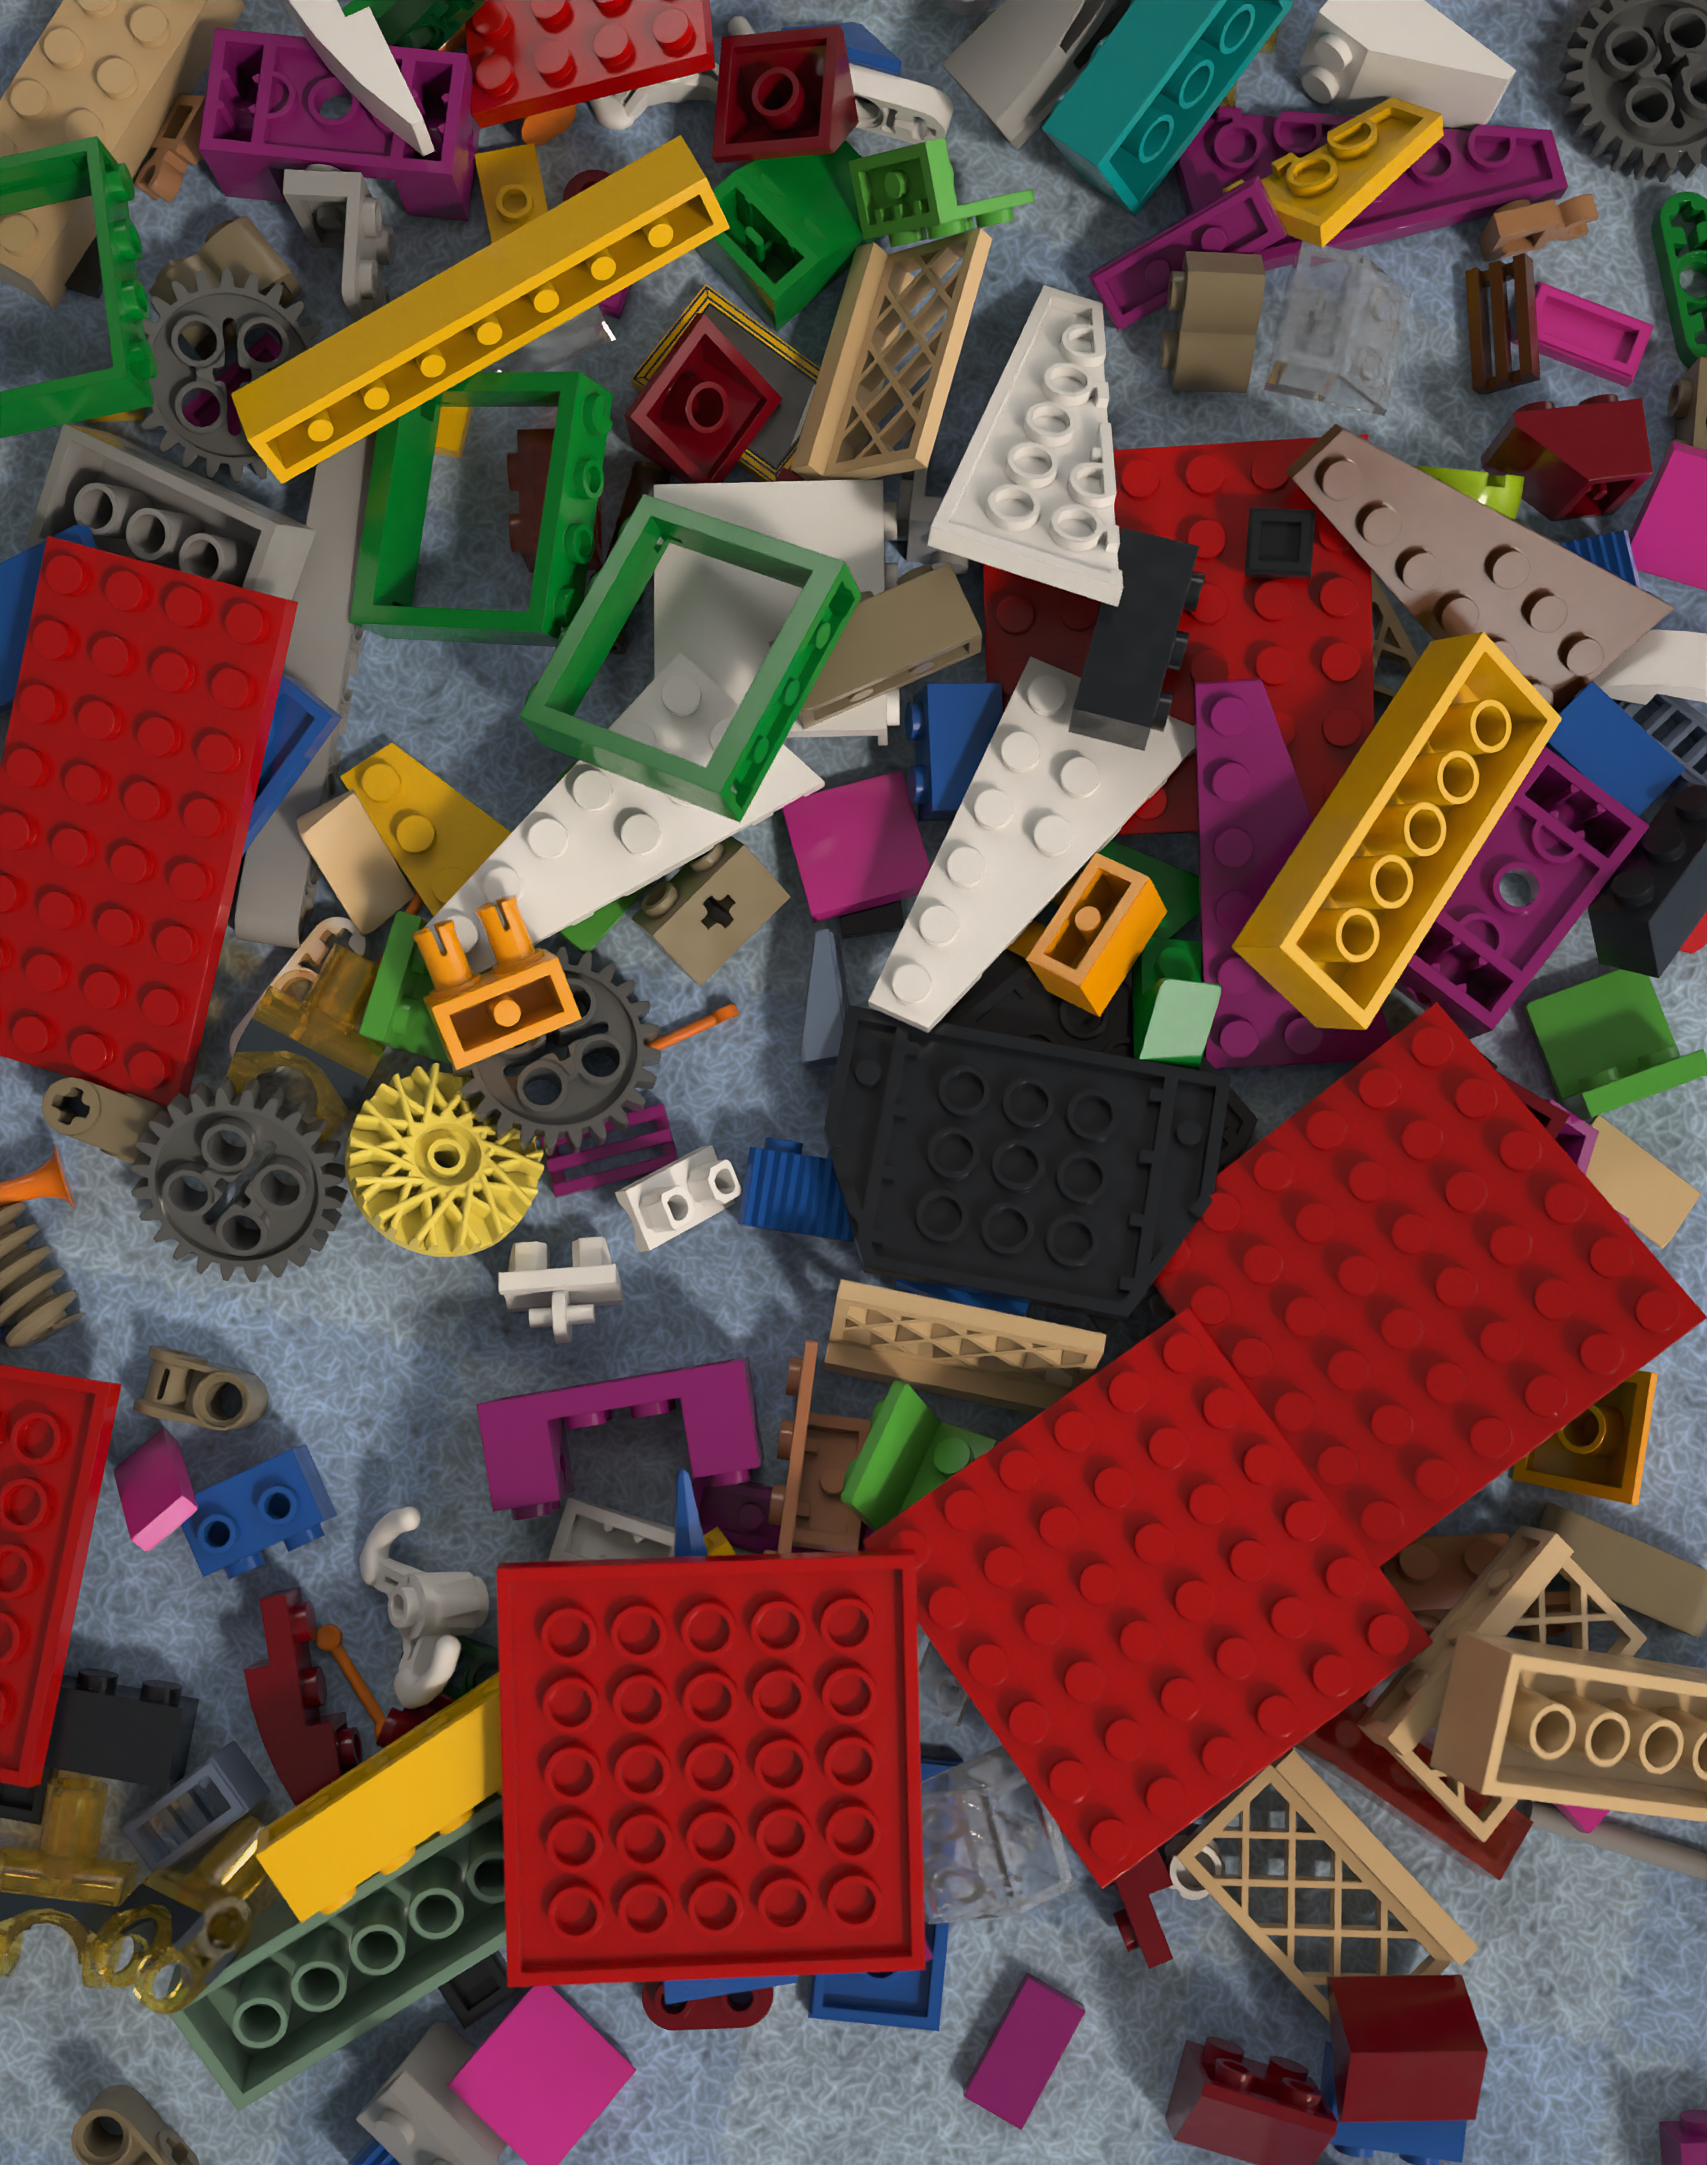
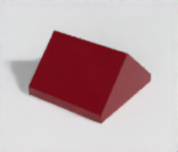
(783, 95)
(700, 407)
(1405, 2048)

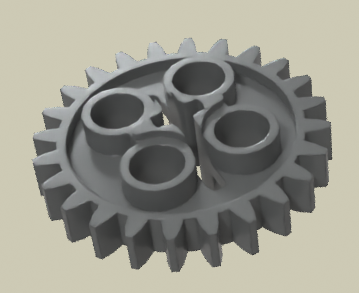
(1654, 84)
(181, 375)
(583, 1099)
(191, 1144)

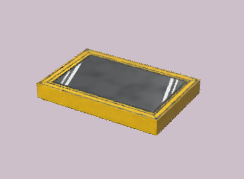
(775, 361)

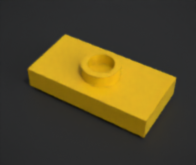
(511, 188)

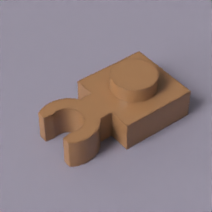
(175, 149)
(1528, 227)

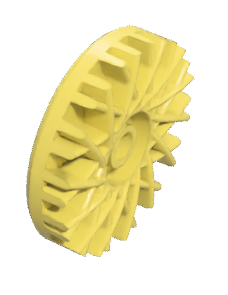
(414, 1198)

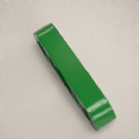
(1668, 244)

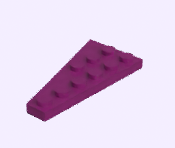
(1452, 183)
(1246, 831)

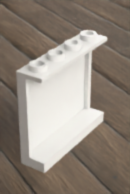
(729, 614)

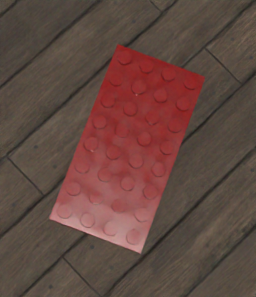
(128, 811)

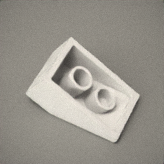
(1402, 51)

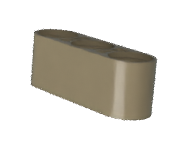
(1633, 1571)

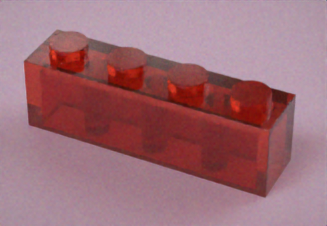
(1383, 1780)

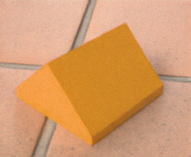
(1599, 1449)

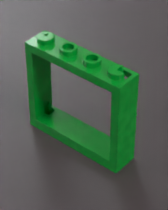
(58, 176)
(566, 535)
(773, 697)

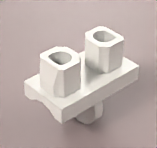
(678, 1196)
(561, 1294)

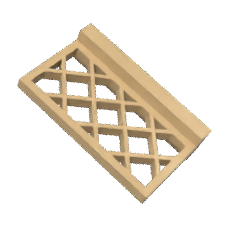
(868, 347)
(957, 1348)
(1491, 1607)
(1348, 1842)

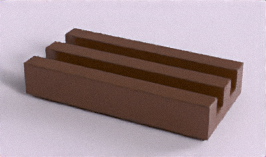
(1479, 327)

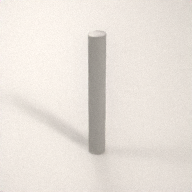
(1621, 1841)

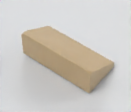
(355, 861)
(1639, 1184)

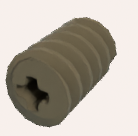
(25, 1288)

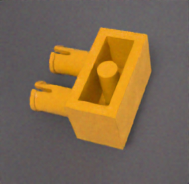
(1094, 934)
(501, 1007)

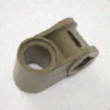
(113, 1120)
(190, 1389)
(144, 2137)

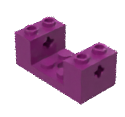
(268, 119)
(1481, 949)
(529, 1445)

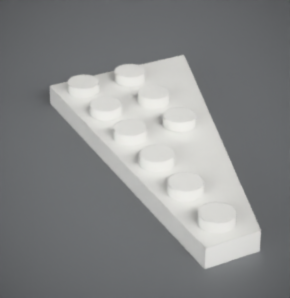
(1041, 462)
(611, 835)
(1018, 841)

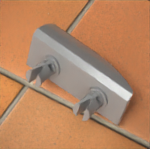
(1028, 58)

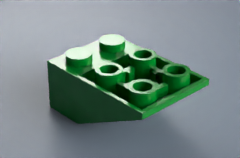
(788, 230)

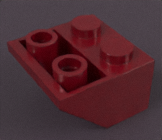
(1574, 457)
(1248, 2106)

